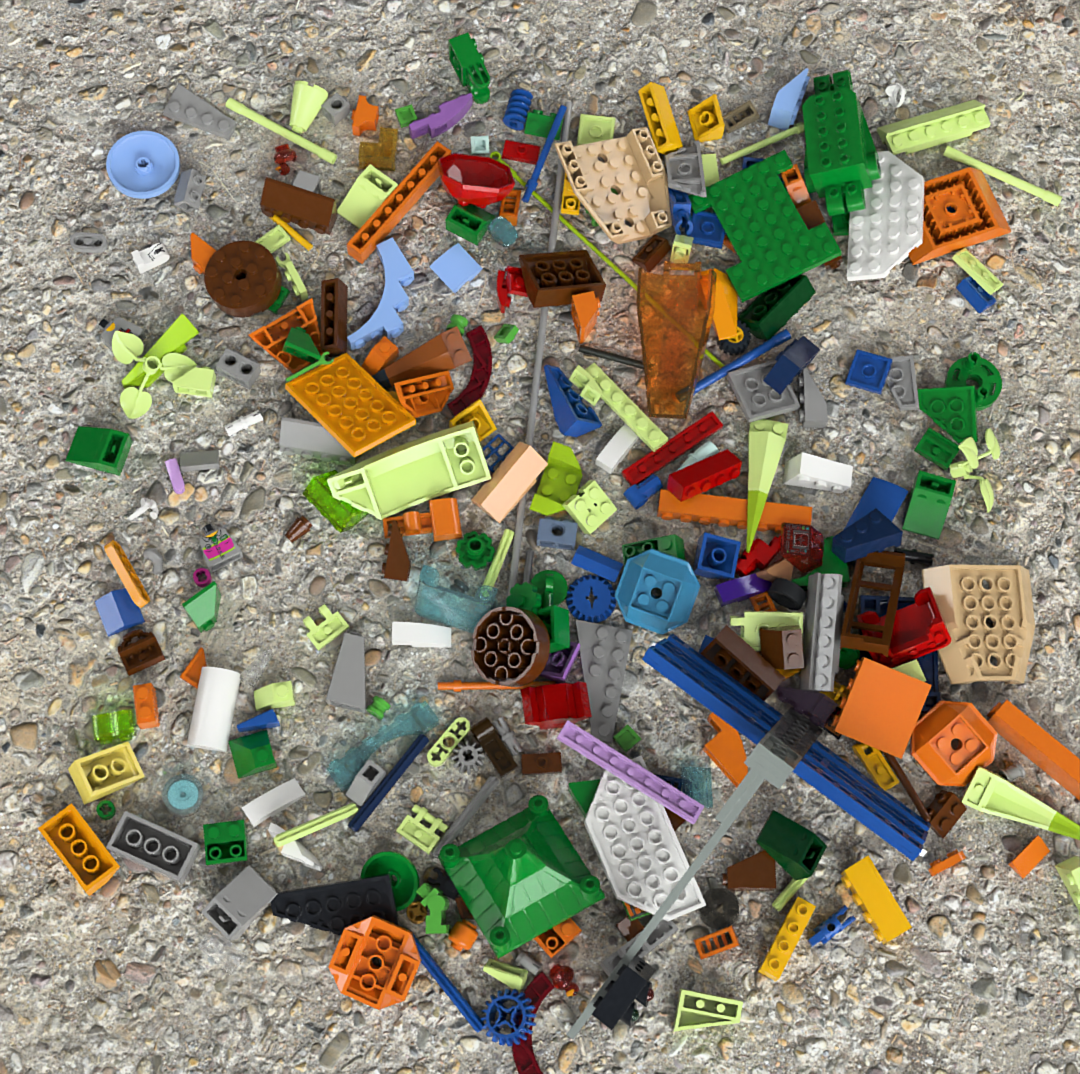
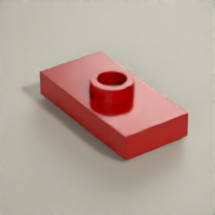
(521, 152)

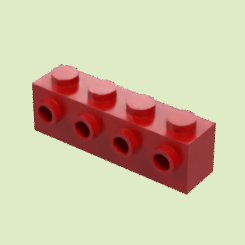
(704, 475)

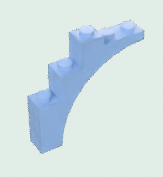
(394, 299)

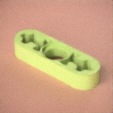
(462, 734)

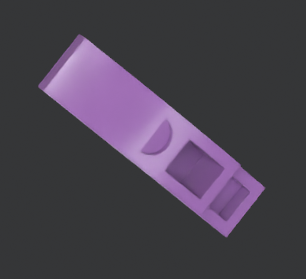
(437, 123)

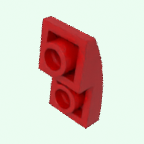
(502, 296)

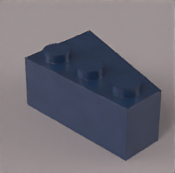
(791, 363)
(865, 536)

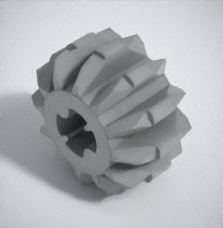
(475, 756)

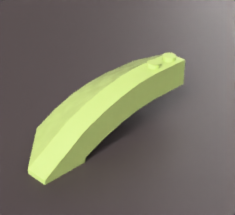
(413, 472)

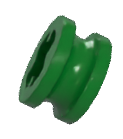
(110, 814)

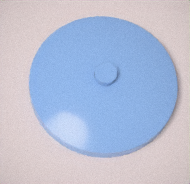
(143, 164)

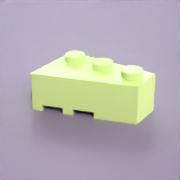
(1070, 874)

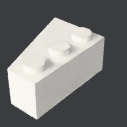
(817, 473)

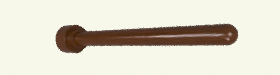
(907, 786)

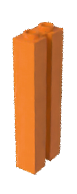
(1037, 745)

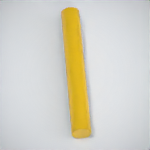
(293, 233)

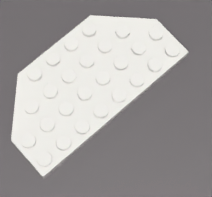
(889, 224)
(639, 848)

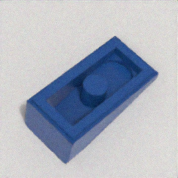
(262, 721)

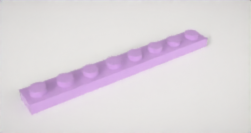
(630, 772)

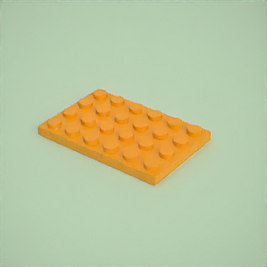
(350, 404)

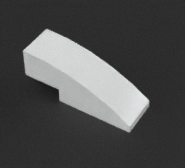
(616, 449)
(421, 634)
(273, 802)

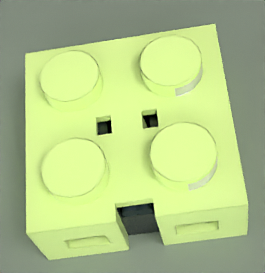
(589, 507)

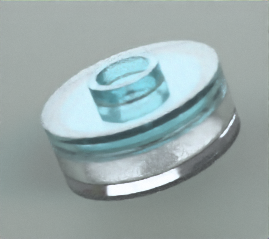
(183, 795)

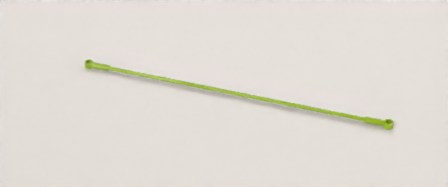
(586, 241)

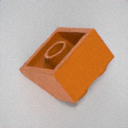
(584, 313)

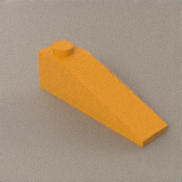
(725, 311)

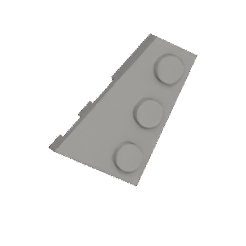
(902, 383)

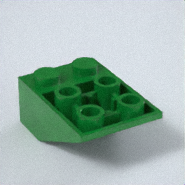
(100, 449)
(928, 504)
(668, 544)

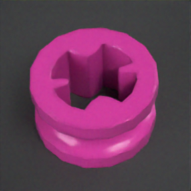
(200, 571)

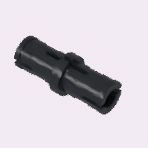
(914, 556)

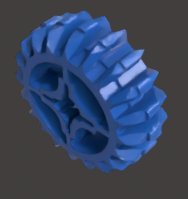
(495, 1026)

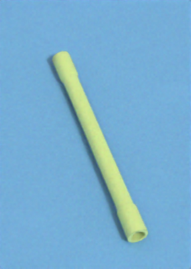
(321, 152)
(1046, 195)

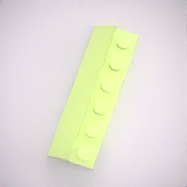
(934, 128)

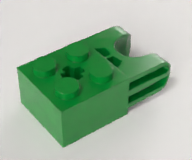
(470, 67)

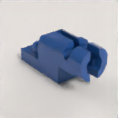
(680, 211)

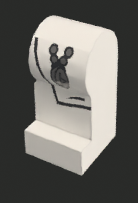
(150, 257)

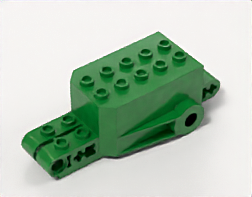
(839, 146)

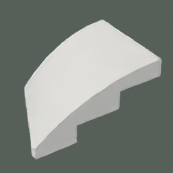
(296, 850)

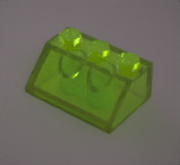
(336, 511)

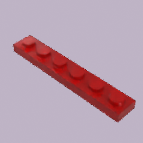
(672, 449)

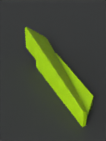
(170, 342)

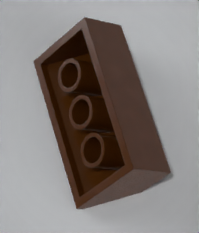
(298, 206)
(743, 663)

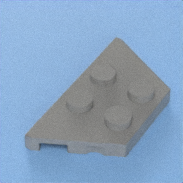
(686, 170)

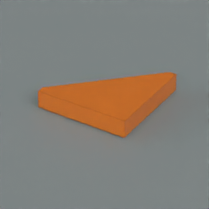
(193, 670)

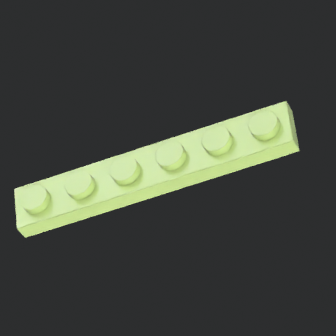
(628, 410)

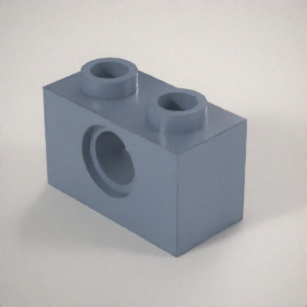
(564, 541)

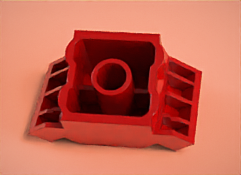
(555, 704)

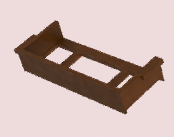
(885, 560)

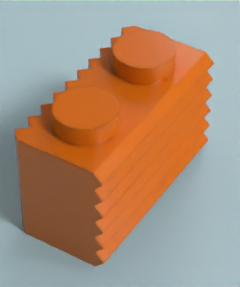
(146, 706)

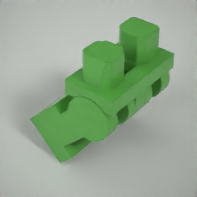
(438, 905)

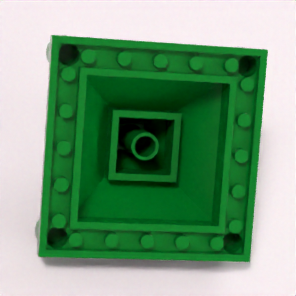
(520, 877)

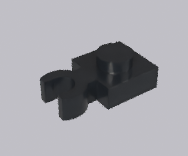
(445, 884)

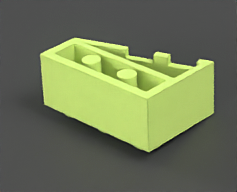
(705, 1010)

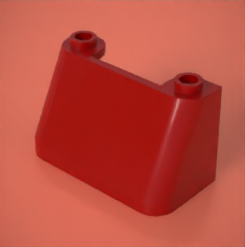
(915, 632)

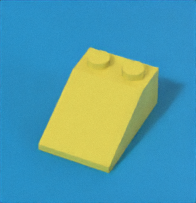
(105, 772)

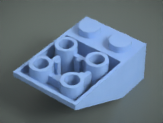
(788, 102)

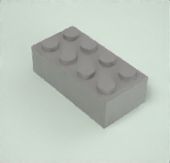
(153, 847)

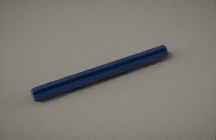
(388, 782)

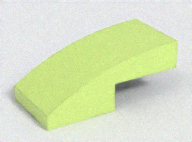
(589, 387)

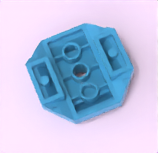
(662, 571)

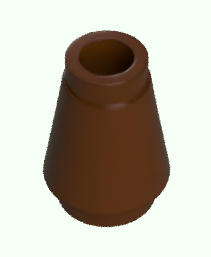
(298, 529)

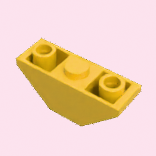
(570, 202)

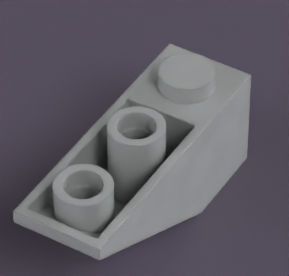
(813, 404)

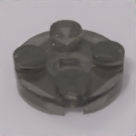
(730, 908)

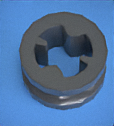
(459, 586)

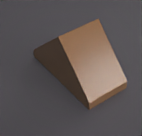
(778, 569)

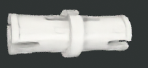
(243, 423)

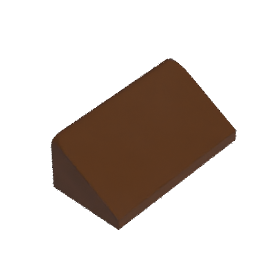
(652, 253)

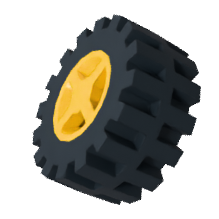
(741, 341)

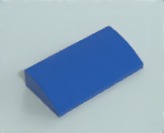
(882, 496)

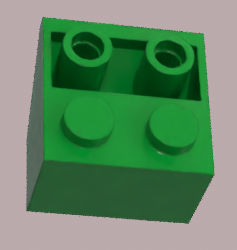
(469, 222)
(225, 842)

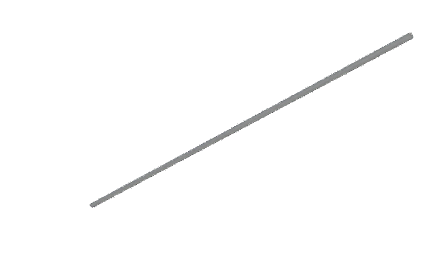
(539, 354)

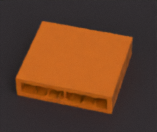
(881, 707)

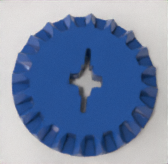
(581, 607)

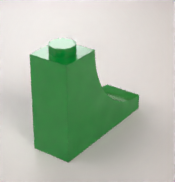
(830, 565)

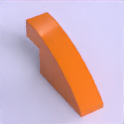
(727, 750)

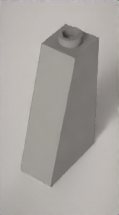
(349, 676)

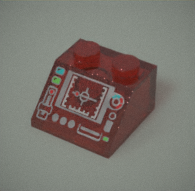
(801, 546)

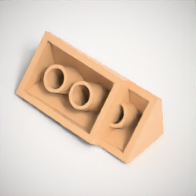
(510, 482)

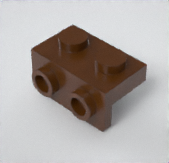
(945, 812)

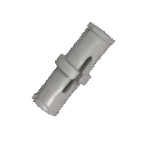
(507, 736)

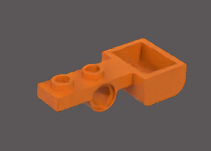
(441, 521)

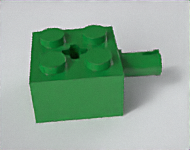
(556, 621)

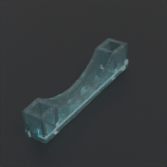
(417, 721)

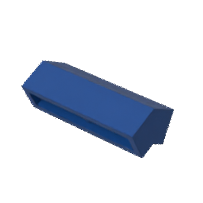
(597, 563)

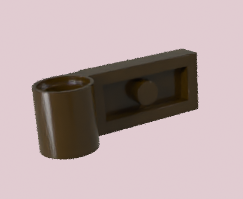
(493, 747)

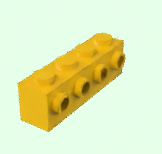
(660, 118)

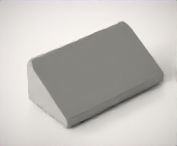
(199, 460)

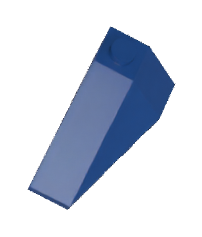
(569, 410)

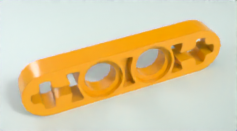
(127, 573)

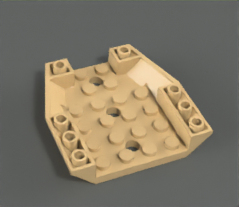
(633, 171)
(965, 610)

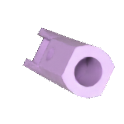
(175, 475)

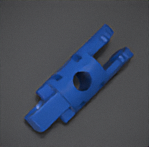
(823, 934)

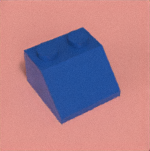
(716, 557)

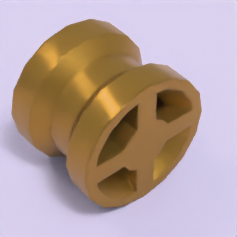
(417, 909)

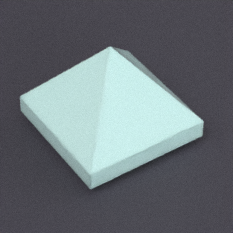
(480, 144)

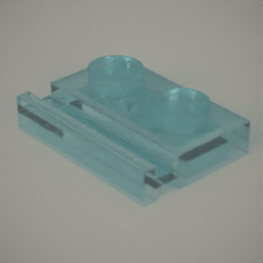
(698, 784)

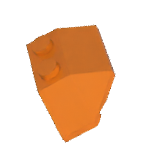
(425, 394)

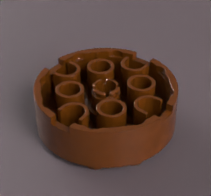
(243, 278)
(510, 646)

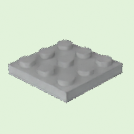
(757, 397)

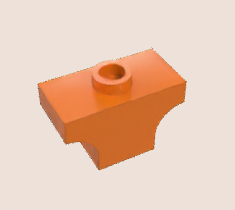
(364, 116)

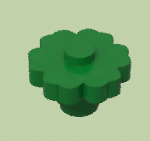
(475, 550)
(524, 597)

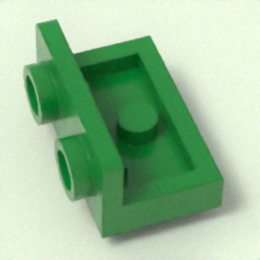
(540, 124)

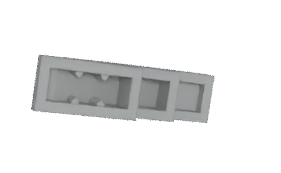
(659, 935)

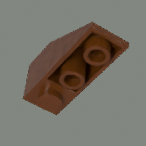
(398, 559)

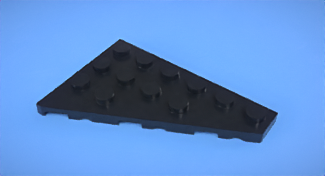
(338, 904)

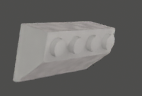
(311, 441)

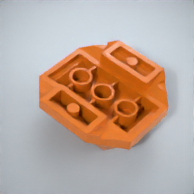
(932, 742)
(359, 976)

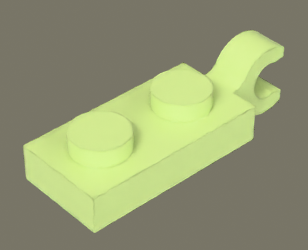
(292, 275)

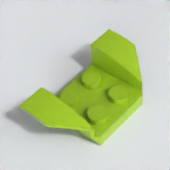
(559, 481)

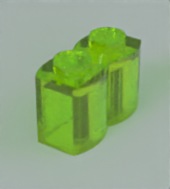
(114, 726)

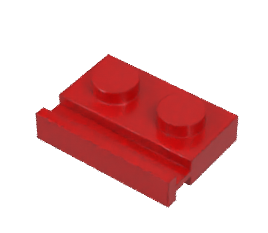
(515, 281)

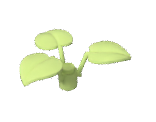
(130, 347)
(965, 467)

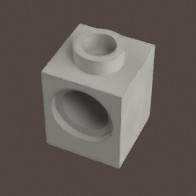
(336, 115)

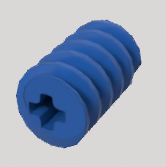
(517, 109)

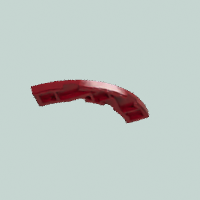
(481, 371)
(523, 1053)

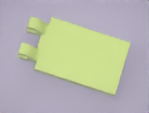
(755, 620)

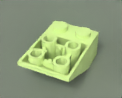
(366, 196)

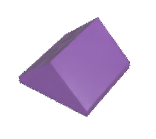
(561, 663)

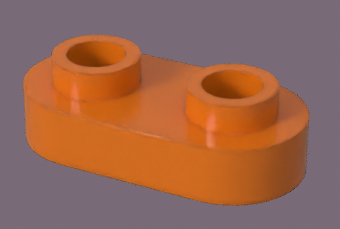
(953, 858)

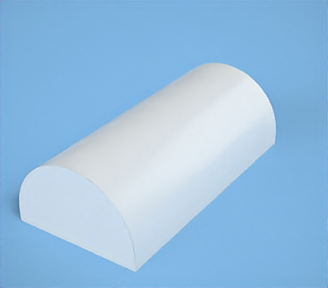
(214, 709)

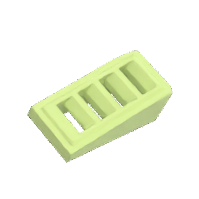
(508, 974)

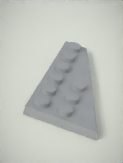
(603, 666)

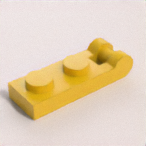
(876, 766)

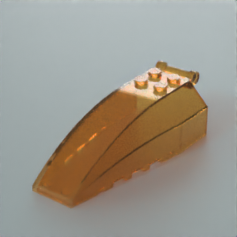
(674, 333)

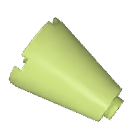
(305, 105)

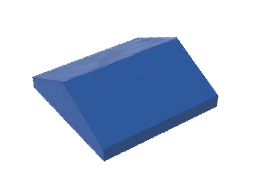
(118, 612)

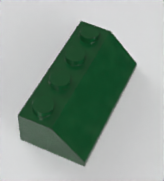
(776, 306)

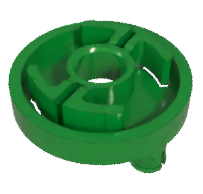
(979, 370)

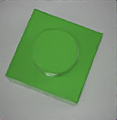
(405, 115)
(506, 333)
(626, 738)

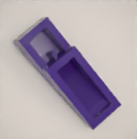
(740, 589)

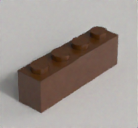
(333, 317)

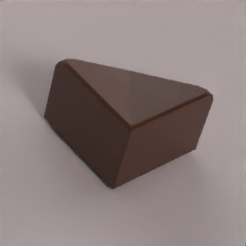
(629, 929)

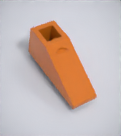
(796, 186)

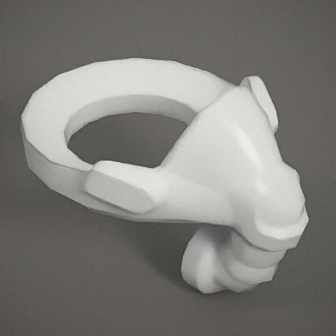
(892, 91)
(145, 505)

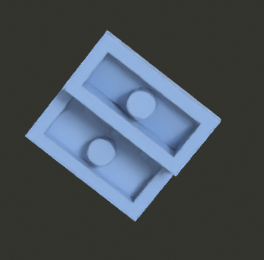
(456, 267)

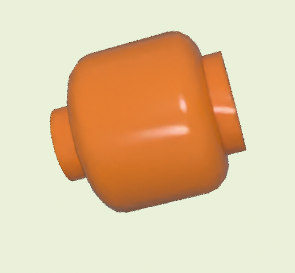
(463, 935)

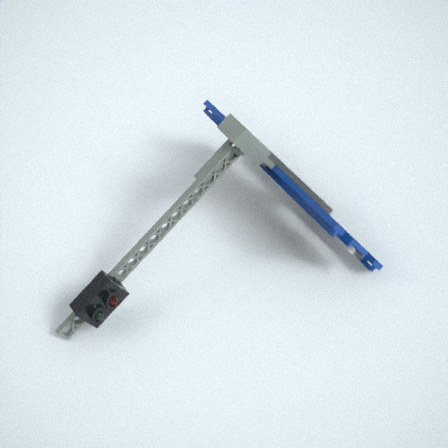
(782, 747)

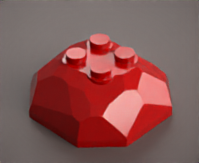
(475, 179)

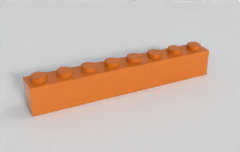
(397, 204)
(729, 511)

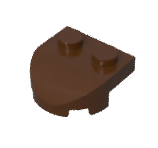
(139, 651)

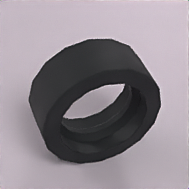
(787, 594)

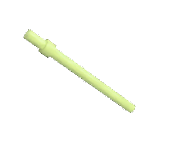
(798, 128)

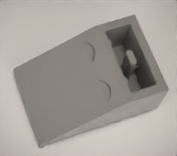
(239, 903)

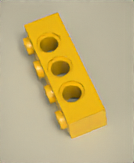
(786, 939)

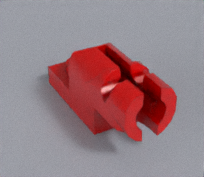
(759, 556)

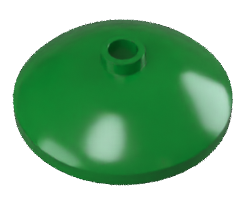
(400, 866)

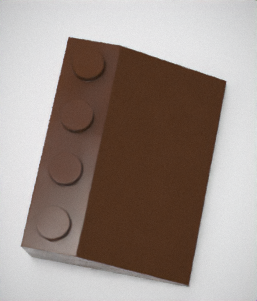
(558, 275)

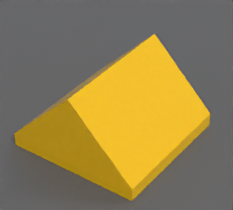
(707, 120)
(477, 413)

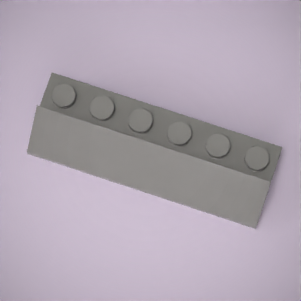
(822, 632)

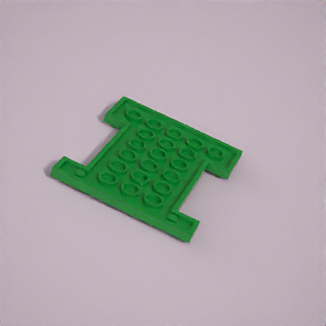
(765, 228)

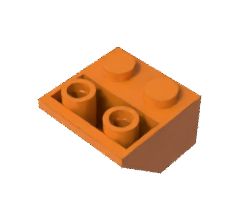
(558, 937)

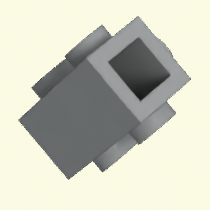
(189, 190)

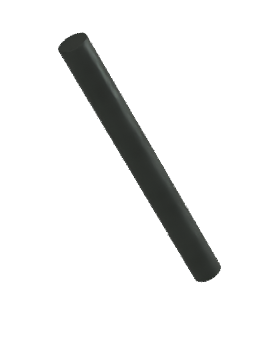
(610, 356)

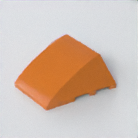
(273, 336)

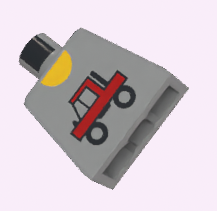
(118, 325)

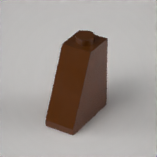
(751, 874)

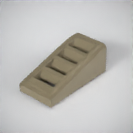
(748, 106)

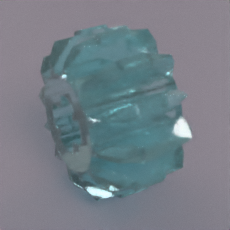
(502, 231)

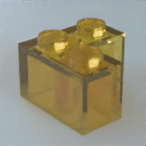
(381, 154)

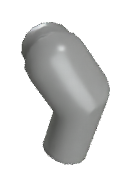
(156, 558)

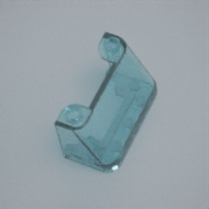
(452, 606)

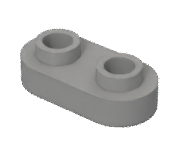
(89, 241)

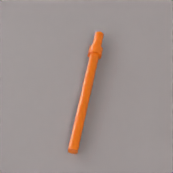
(457, 685)

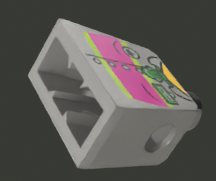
(218, 548)

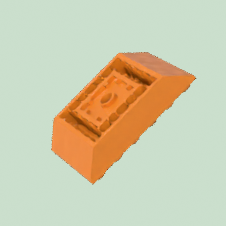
(975, 219)

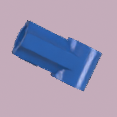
(639, 494)

